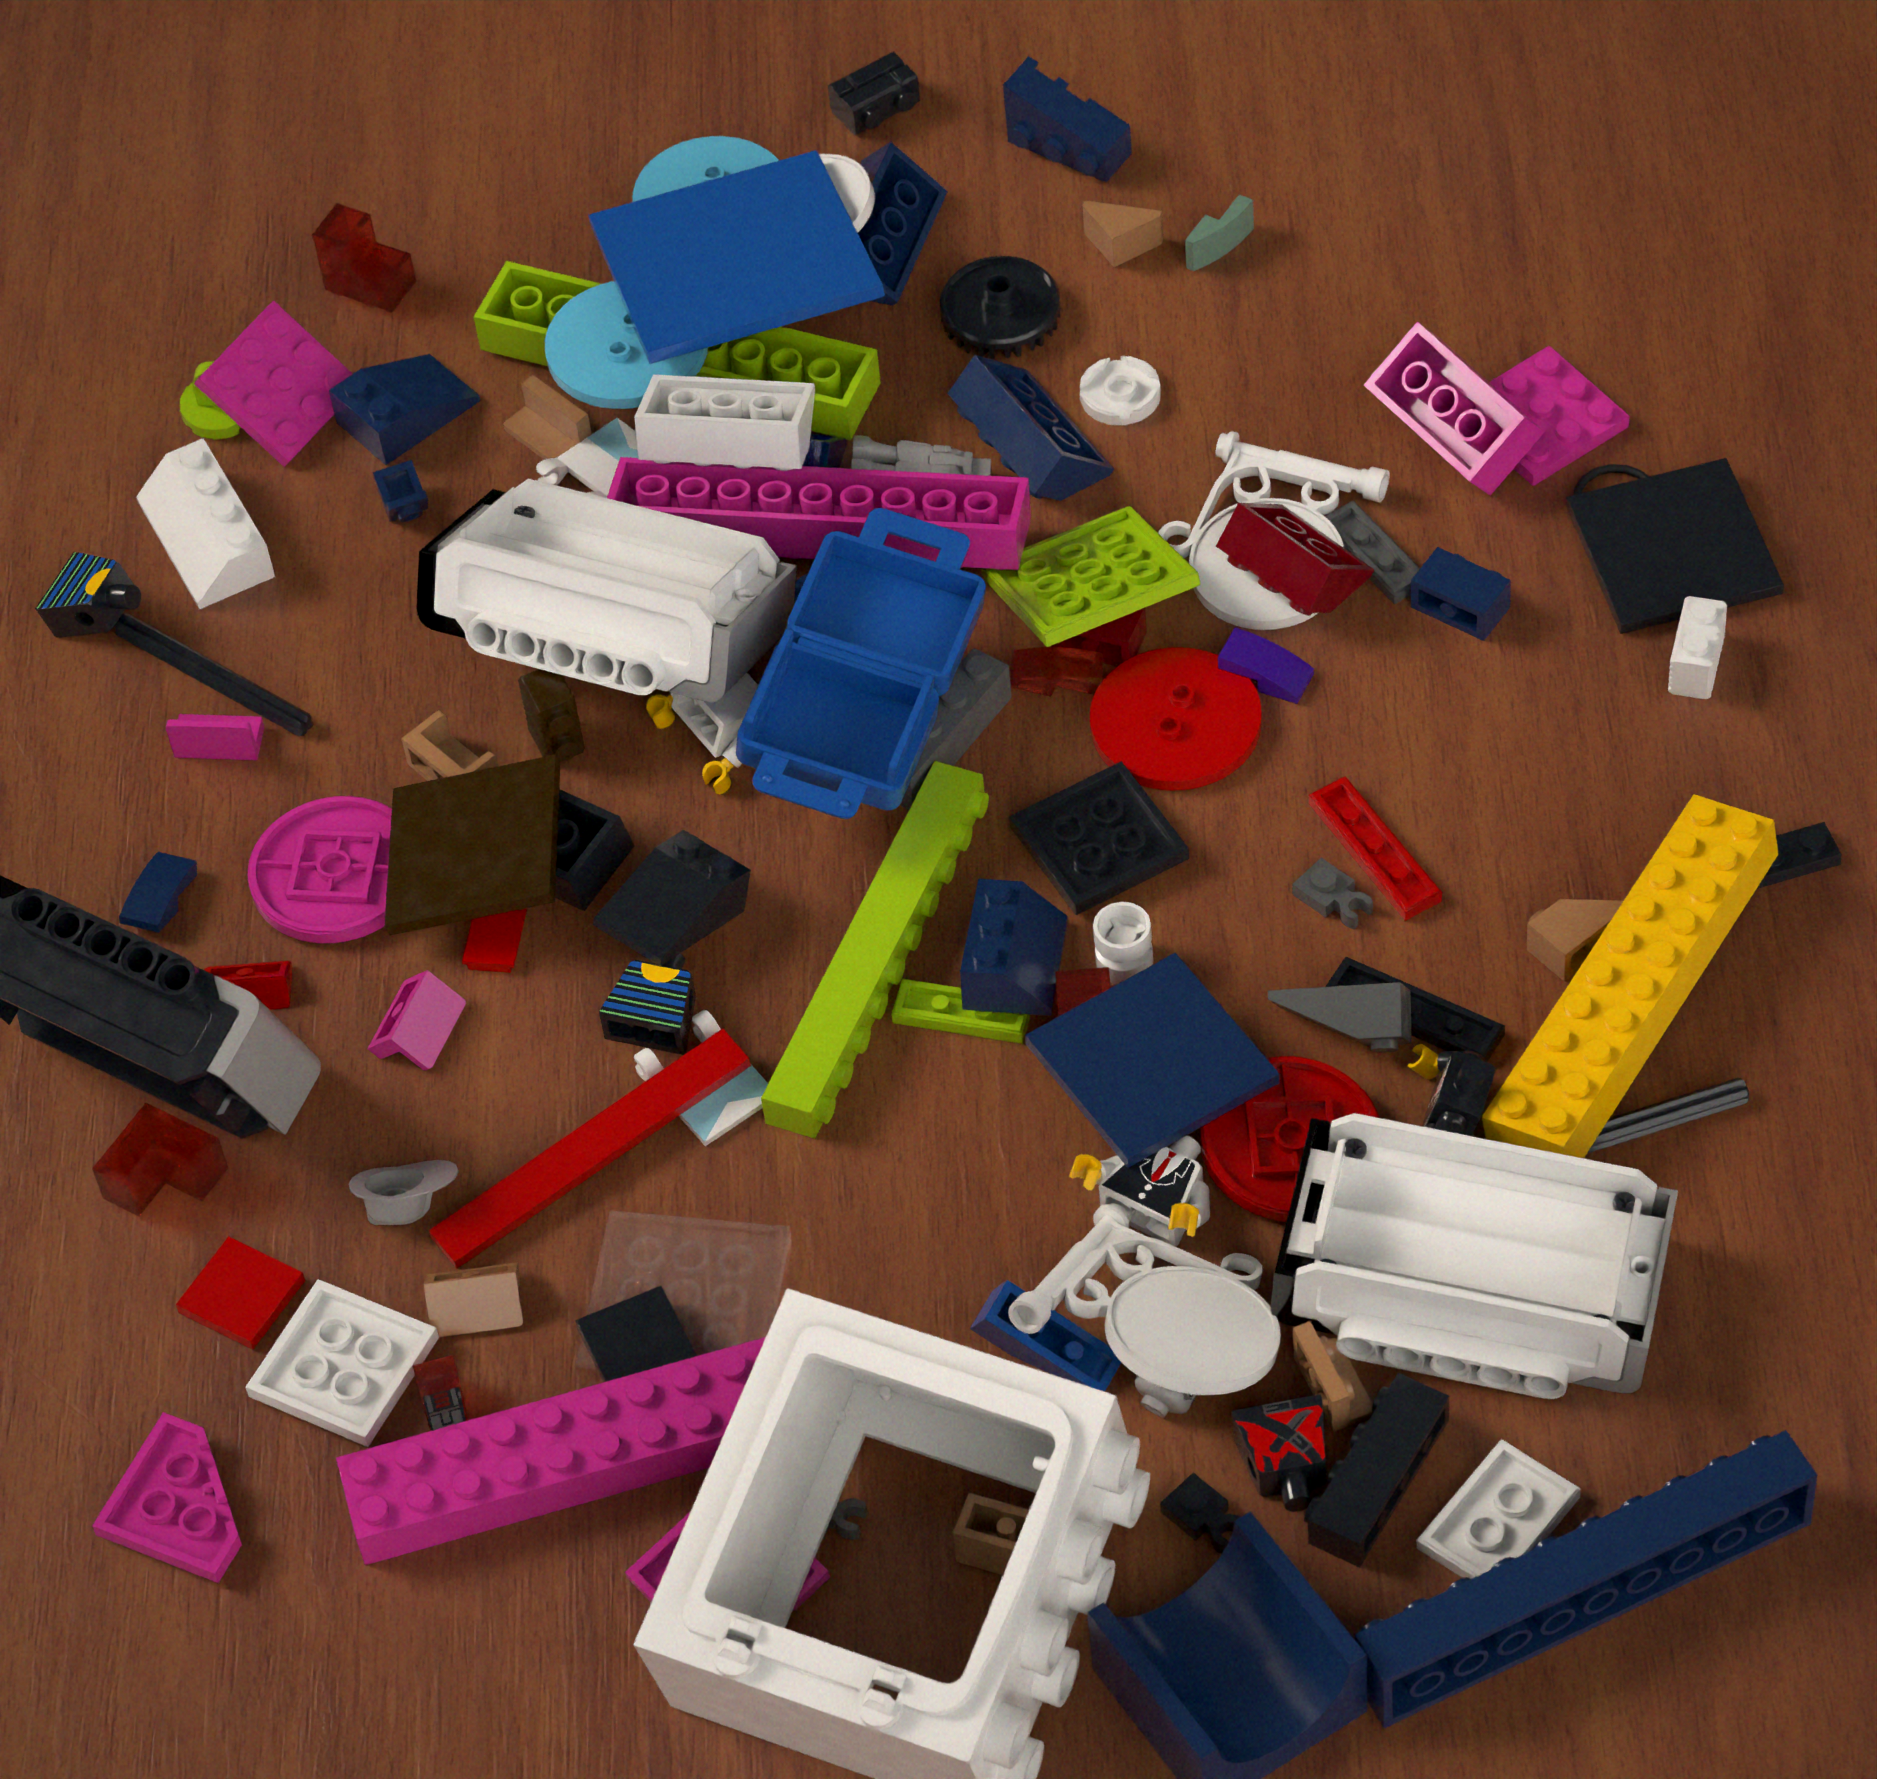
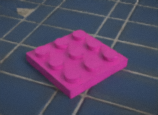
(275, 383)
(1562, 405)

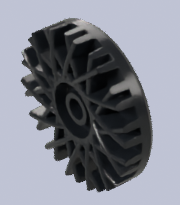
(1000, 305)

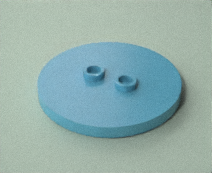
(698, 162)
(599, 355)

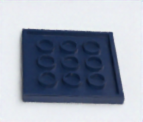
(1152, 1059)

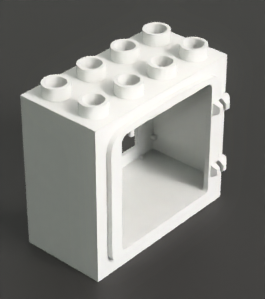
(768, 1497)

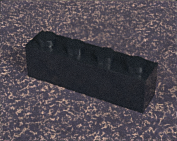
(1377, 1469)

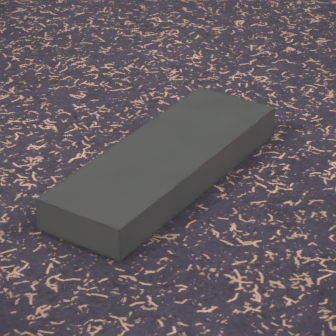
(1373, 546)

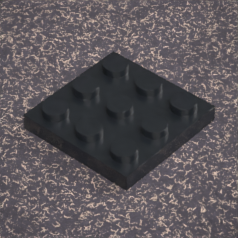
(1099, 838)

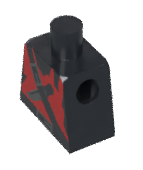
(1283, 1448)

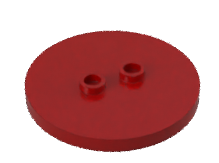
(1175, 718)
(1260, 1144)

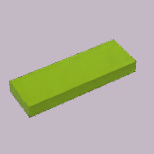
(941, 1009)

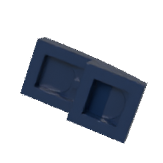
(156, 892)

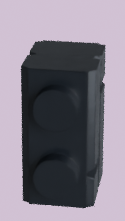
(874, 93)

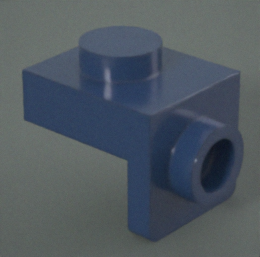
(401, 492)

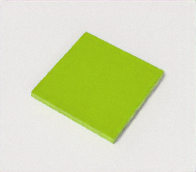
(1092, 576)

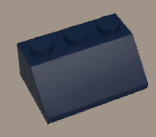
(1012, 950)

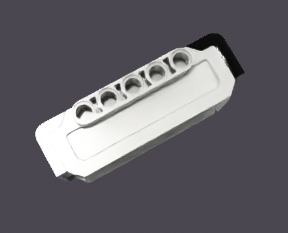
(606, 591)
(1473, 1257)

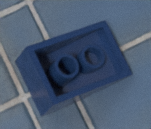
(399, 404)

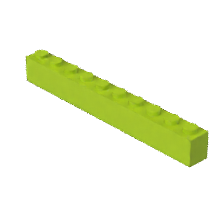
(874, 951)

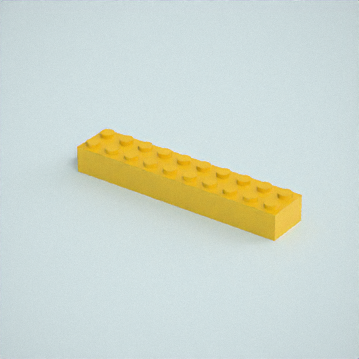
(1633, 980)

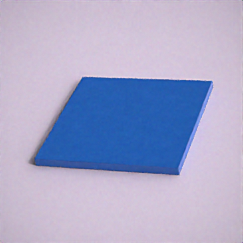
(735, 256)

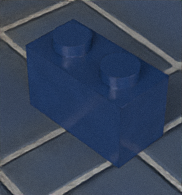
(1460, 593)

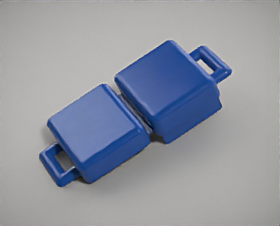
(861, 668)

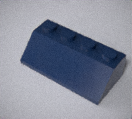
(900, 218)
(1027, 429)

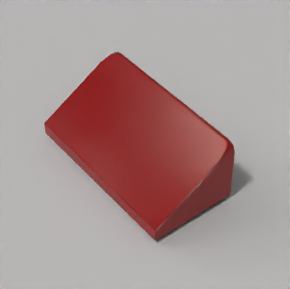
(266, 980)

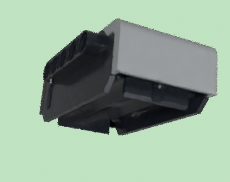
(147, 1016)

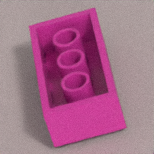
(1454, 408)

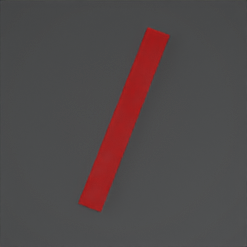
(589, 1148)

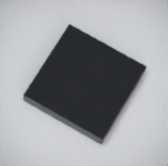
(635, 1335)

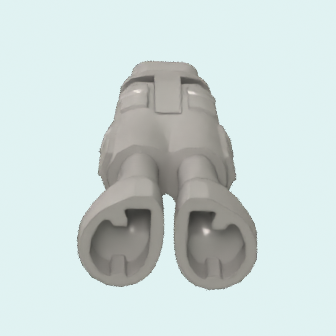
(916, 457)

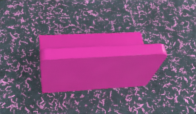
(215, 736)
(418, 1020)

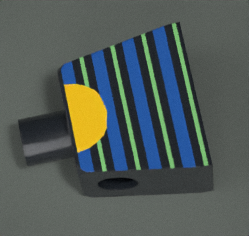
(87, 596)
(651, 1006)

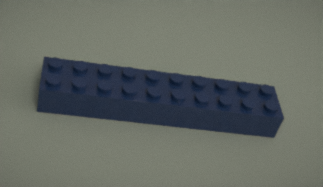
(1586, 1577)

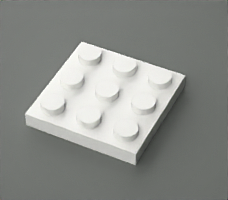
(342, 1362)

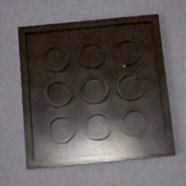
(473, 845)

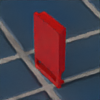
(494, 941)

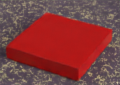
(240, 1292)

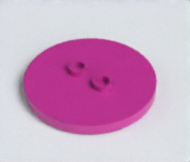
(324, 869)

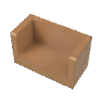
(438, 754)

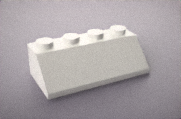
(725, 422)
(204, 525)

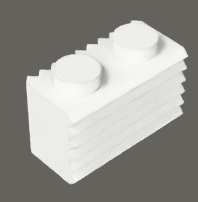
(1697, 647)

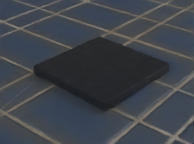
(1672, 541)

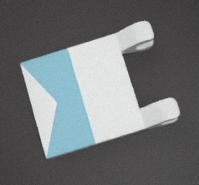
(593, 459)
(723, 1107)

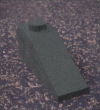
(1365, 1013)

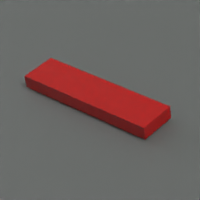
(1375, 848)

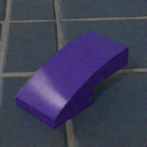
(1275, 668)

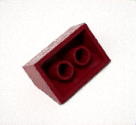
(1292, 557)

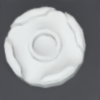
(1120, 390)

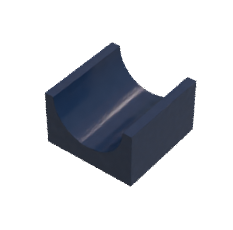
(1234, 1666)

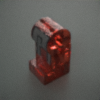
(441, 1392)

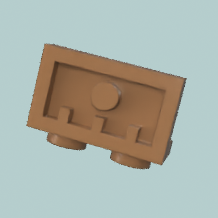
(1332, 1377)

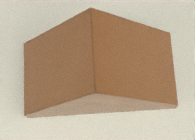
(1122, 230)

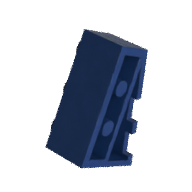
(1062, 126)

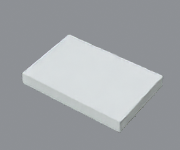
(1498, 1513)

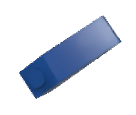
(1056, 1348)

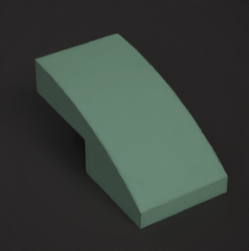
(1216, 237)

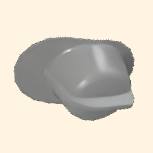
(401, 1192)

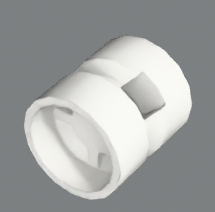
(1123, 940)

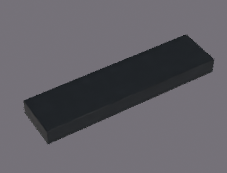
(1432, 1017)

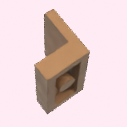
(547, 421)
(474, 1299)

